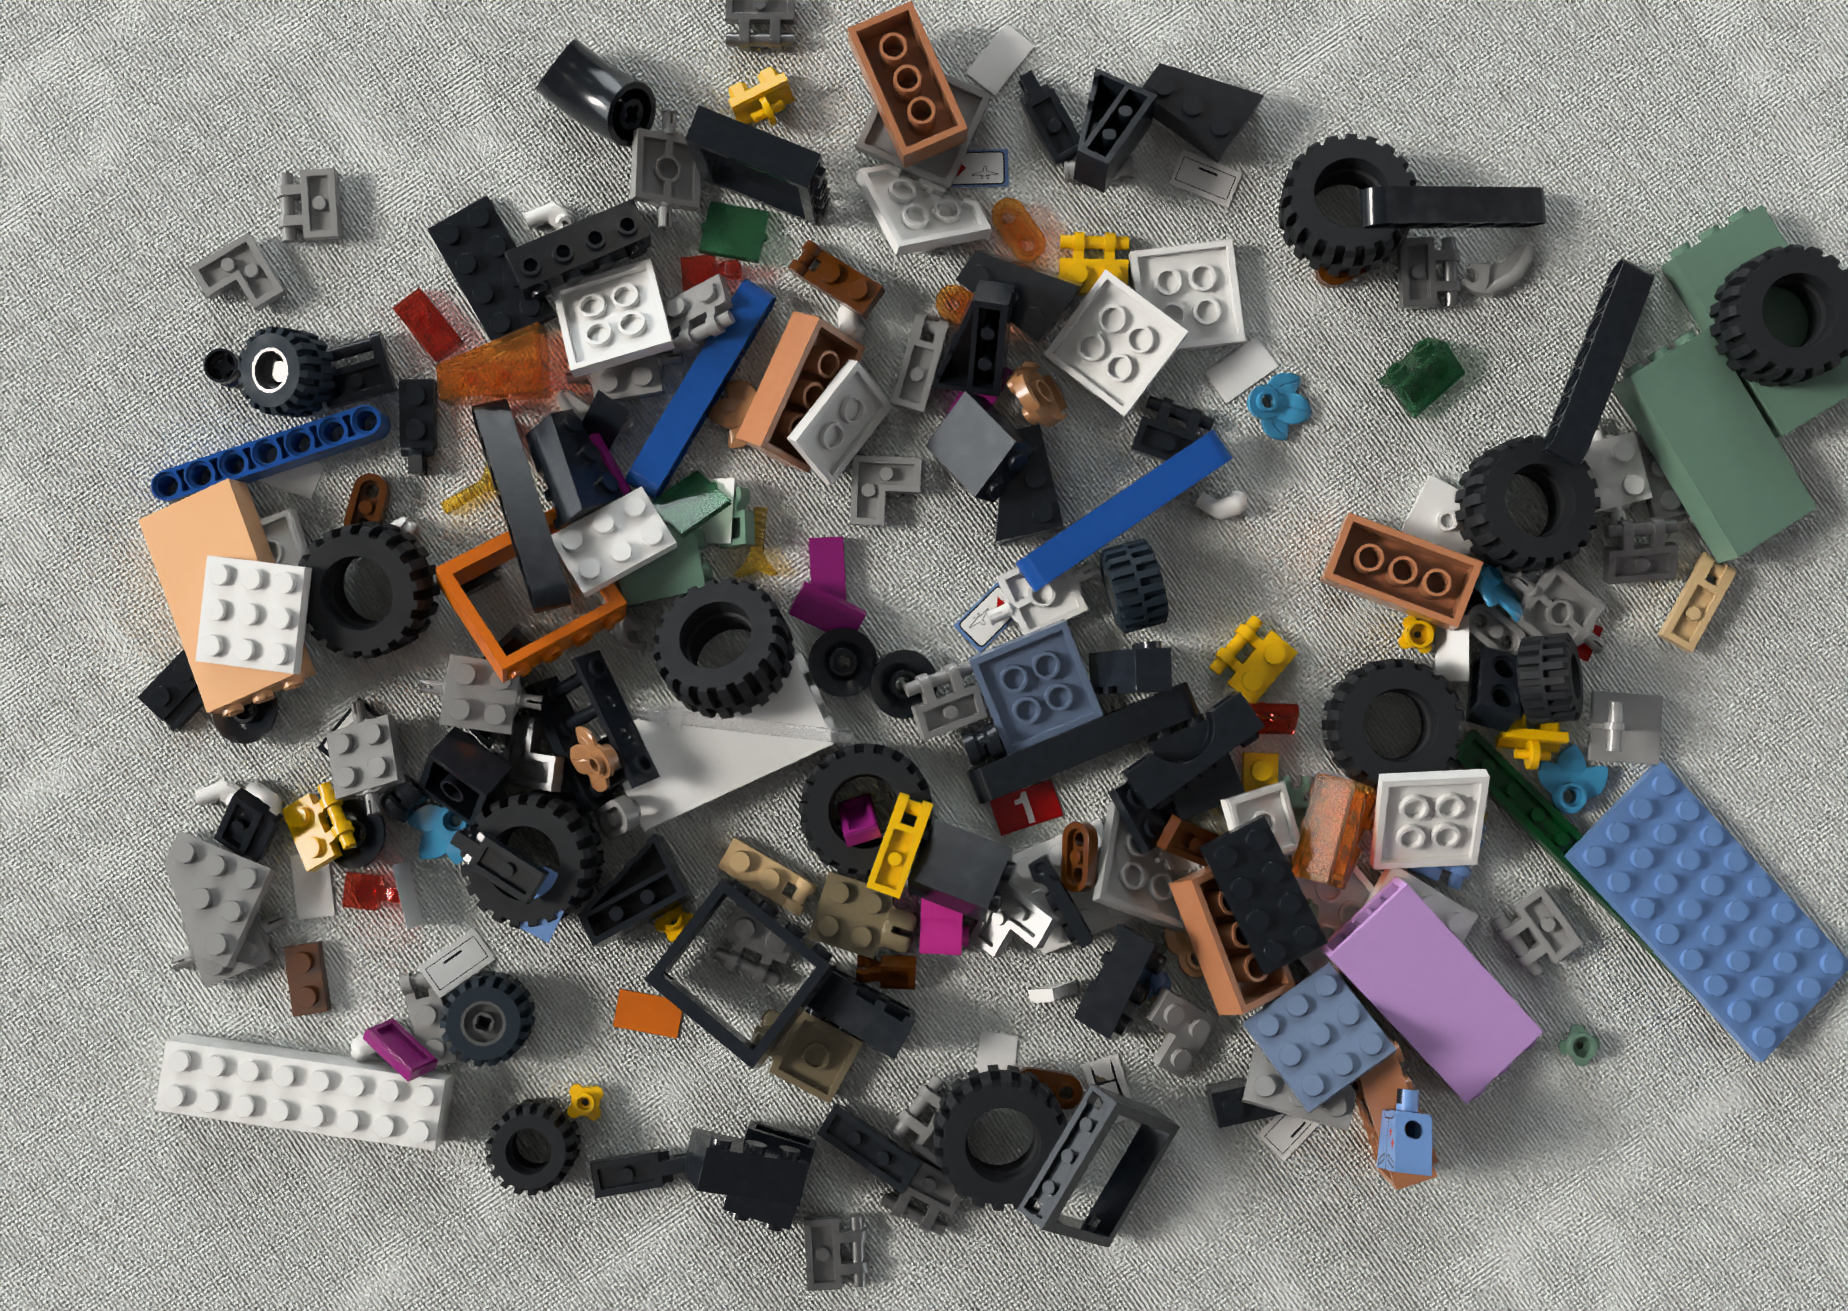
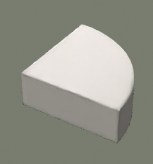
(1053, 992)

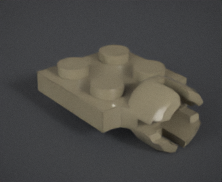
(860, 918)
(811, 1053)

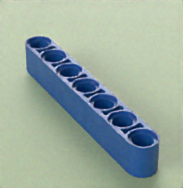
(700, 391)
(287, 445)
(1123, 510)

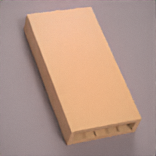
(179, 538)

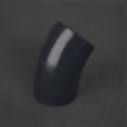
(598, 94)

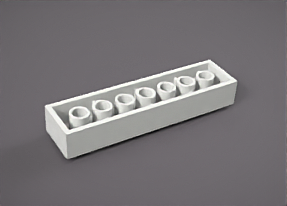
(303, 1091)

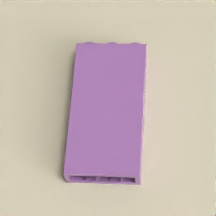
(1431, 990)

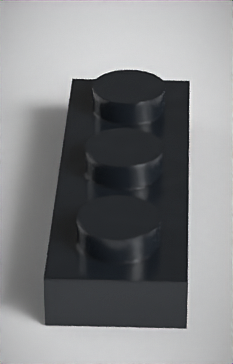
(870, 1148)

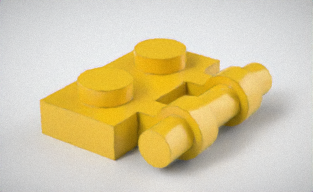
(1089, 270)
(1261, 665)
(311, 830)

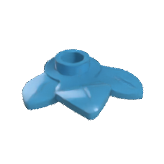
(1284, 405)
(1496, 591)
(1573, 775)
(438, 832)

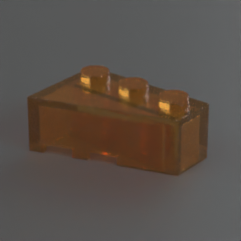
(501, 369)
(1332, 830)

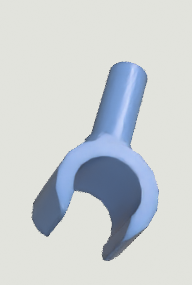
(1157, 983)

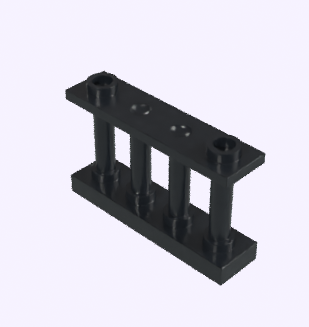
(608, 705)

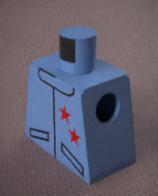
(1410, 1150)

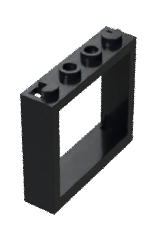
(759, 165)
(703, 1015)
(1076, 1151)

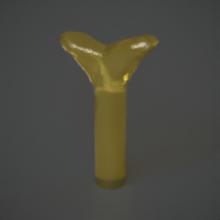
(470, 493)
(756, 560)

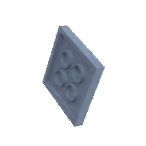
(1035, 686)
(1319, 1038)

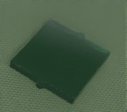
(734, 232)
(690, 503)

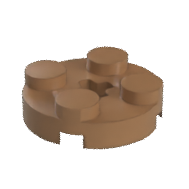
(1037, 394)

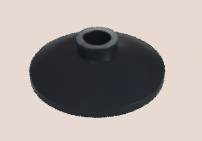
(825, 666)
(882, 683)
(246, 728)
(372, 838)

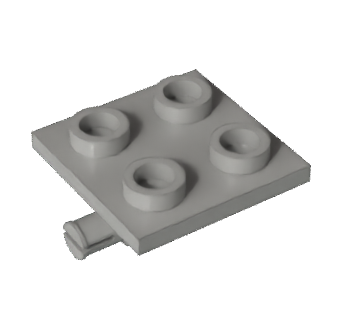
(1625, 727)

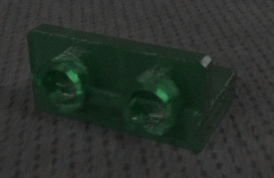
(1422, 375)

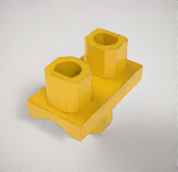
(762, 100)
(1532, 744)

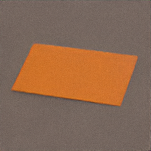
(647, 1014)

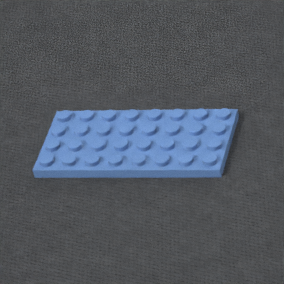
(1708, 911)

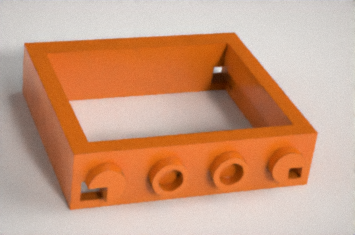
(547, 648)

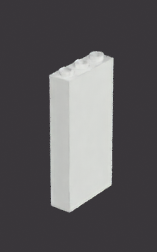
(710, 762)

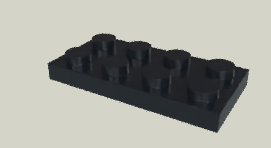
(474, 251)
(1263, 894)

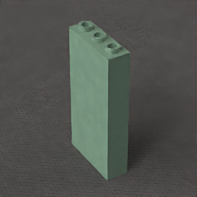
(1696, 277)
(1713, 445)

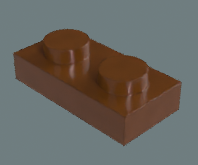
(1184, 838)
(307, 978)

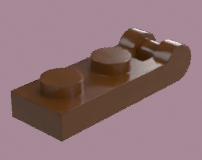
(837, 280)

